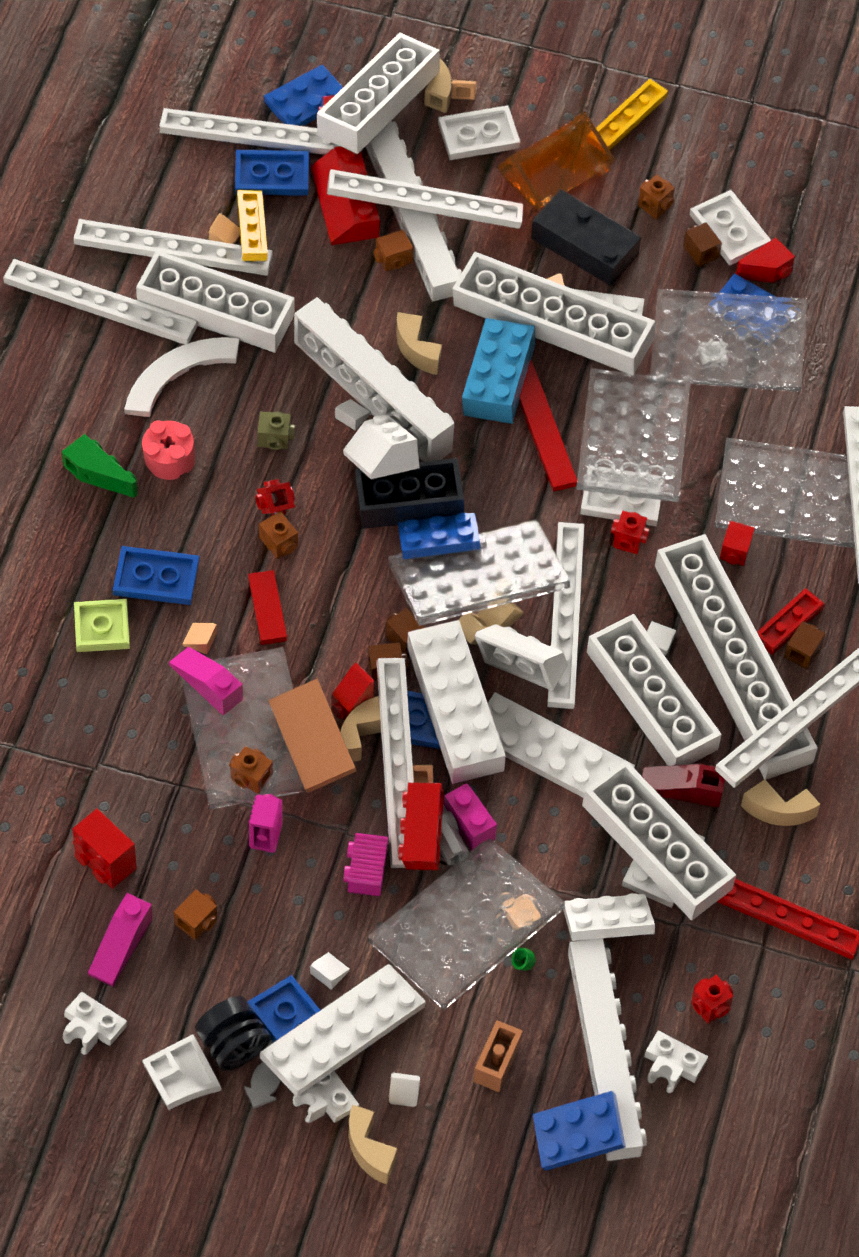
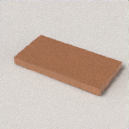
(312, 735)

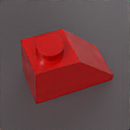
(767, 263)
(352, 691)

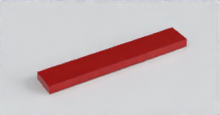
(545, 433)
(792, 918)

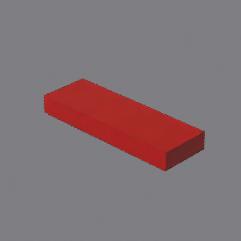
(267, 607)
(787, 620)

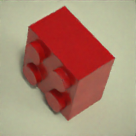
(104, 849)

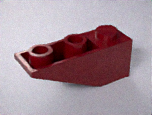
(687, 783)

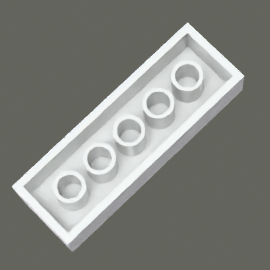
(378, 93)
(217, 300)
(653, 692)
(456, 702)
(658, 840)

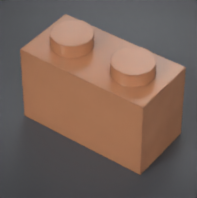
(497, 1056)

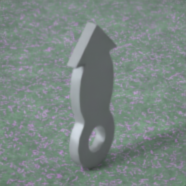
(263, 1085)

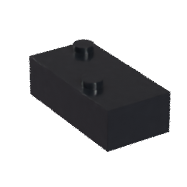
(585, 237)
(411, 494)

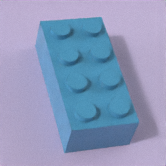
(498, 370)

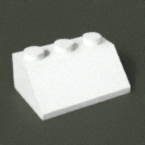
(382, 448)
(521, 655)

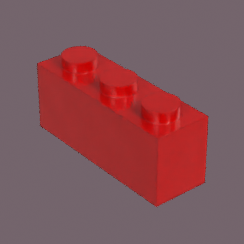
(422, 826)

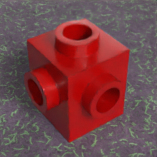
(283, 497)
(630, 532)
(712, 998)

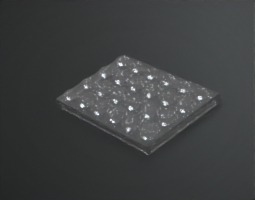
(729, 339)
(634, 435)
(786, 492)
(508, 568)
(247, 724)
(466, 923)

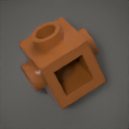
(656, 196)
(251, 769)

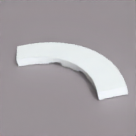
(172, 365)

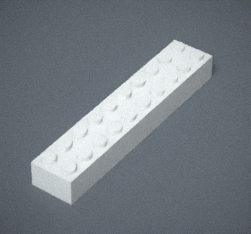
(730, 646)

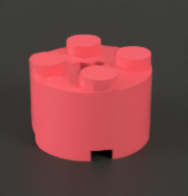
(168, 449)

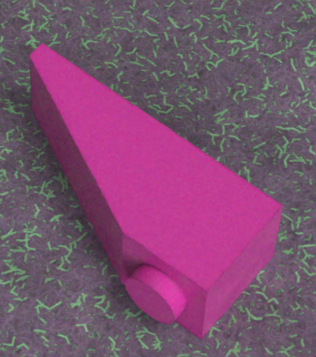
(209, 679)
(121, 939)

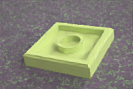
(101, 625)

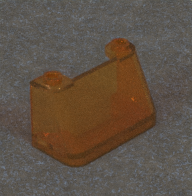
(558, 162)

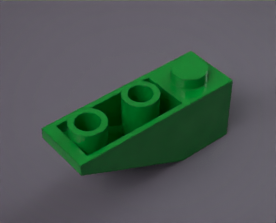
(94, 466)

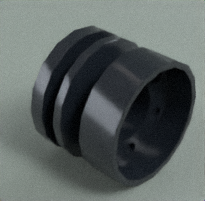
(232, 1033)

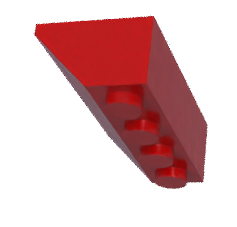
(344, 217)

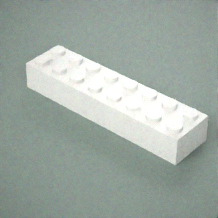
(557, 312)
(371, 378)

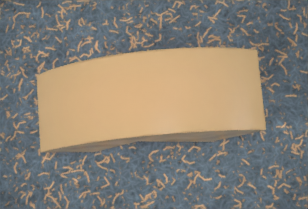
(439, 90)
(419, 353)
(500, 615)
(361, 722)
(769, 807)
(372, 1156)

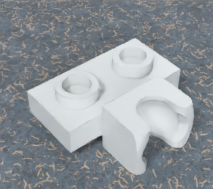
(91, 1022)
(673, 1060)
(327, 1096)

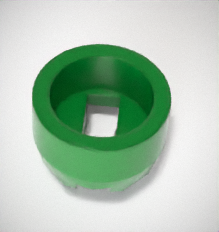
(523, 954)

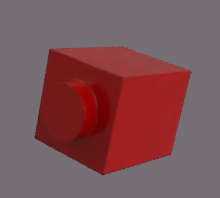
(737, 543)

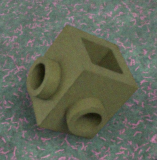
(275, 430)

